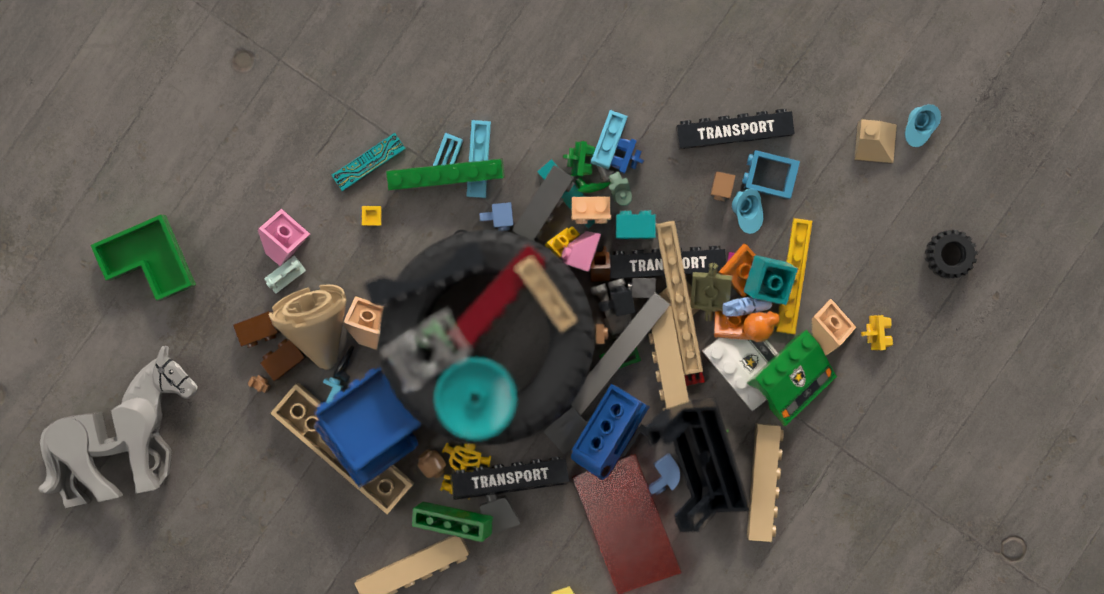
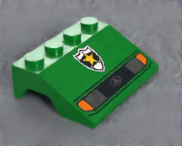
(794, 377)

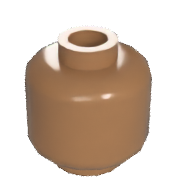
(431, 463)

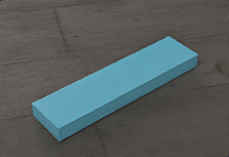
(479, 151)

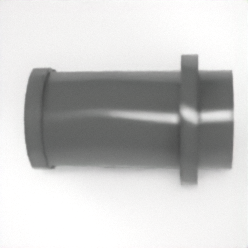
(605, 173)

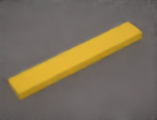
(797, 257)

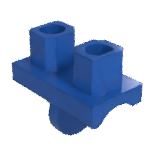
(626, 146)

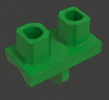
(576, 159)

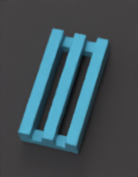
(453, 139)

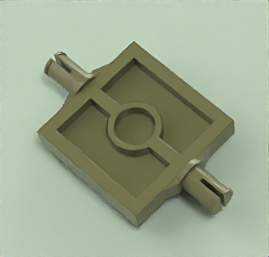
(710, 291)

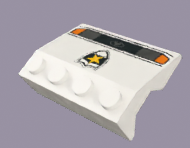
(738, 362)

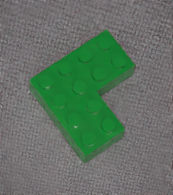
(148, 247)

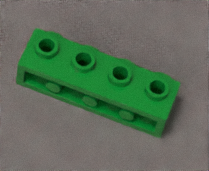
(452, 521)

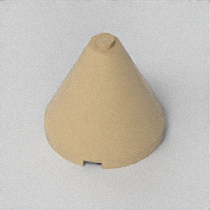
(313, 322)

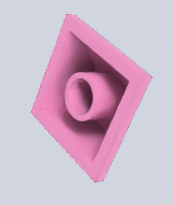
(281, 237)
(581, 251)

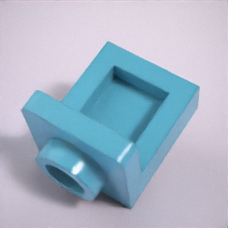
(336, 387)

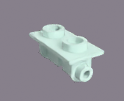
(284, 274)

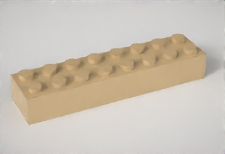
(298, 414)

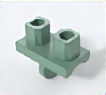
(620, 189)

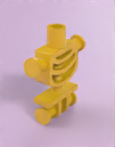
(468, 449)

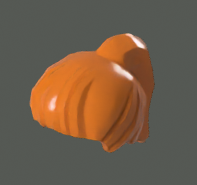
(760, 325)

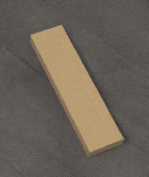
(546, 294)

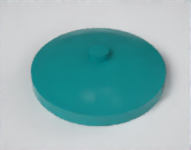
(475, 398)

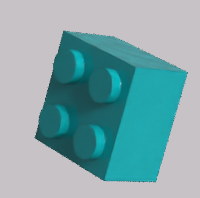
(635, 225)
(770, 280)

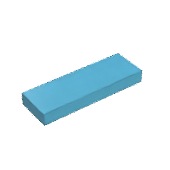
(609, 139)

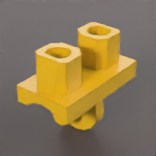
(562, 240)
(876, 332)

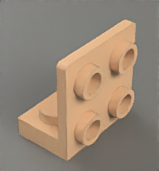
(591, 209)

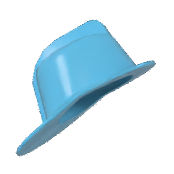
(921, 124)
(748, 210)

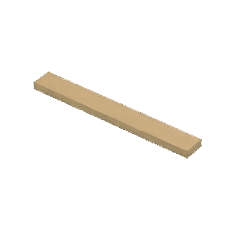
(679, 297)

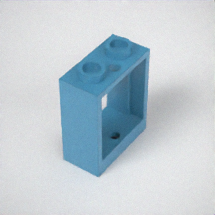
(790, 178)

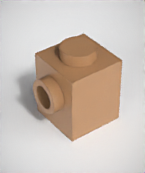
(722, 186)

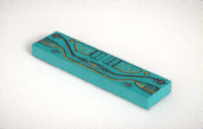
(368, 161)

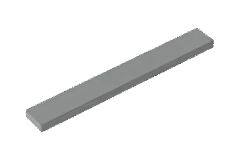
(620, 351)

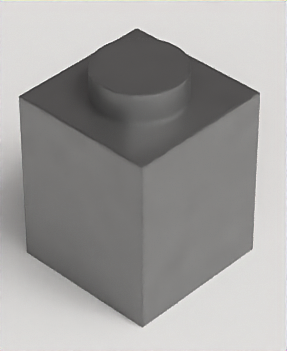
(642, 287)

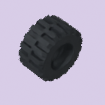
(966, 249)

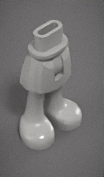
(615, 324)

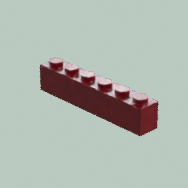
(495, 298)

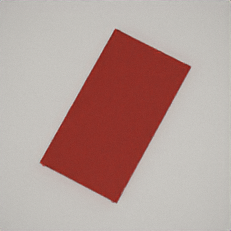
(627, 526)

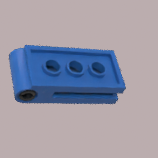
(608, 431)

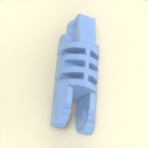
(745, 306)

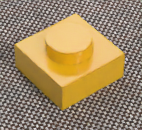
(371, 215)

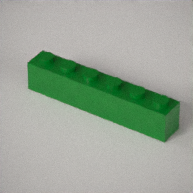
(445, 174)

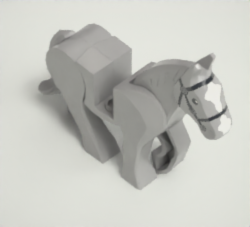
(74, 440)

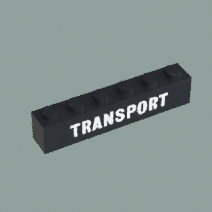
(735, 130)
(650, 264)
(509, 479)

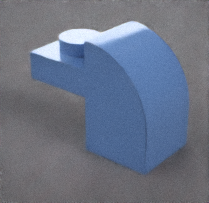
(669, 474)

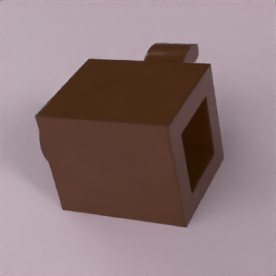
(600, 266)

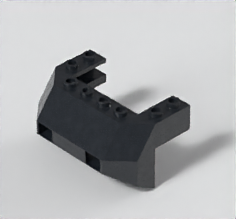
(704, 459)

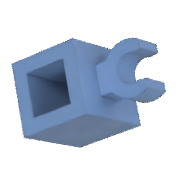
(501, 216)

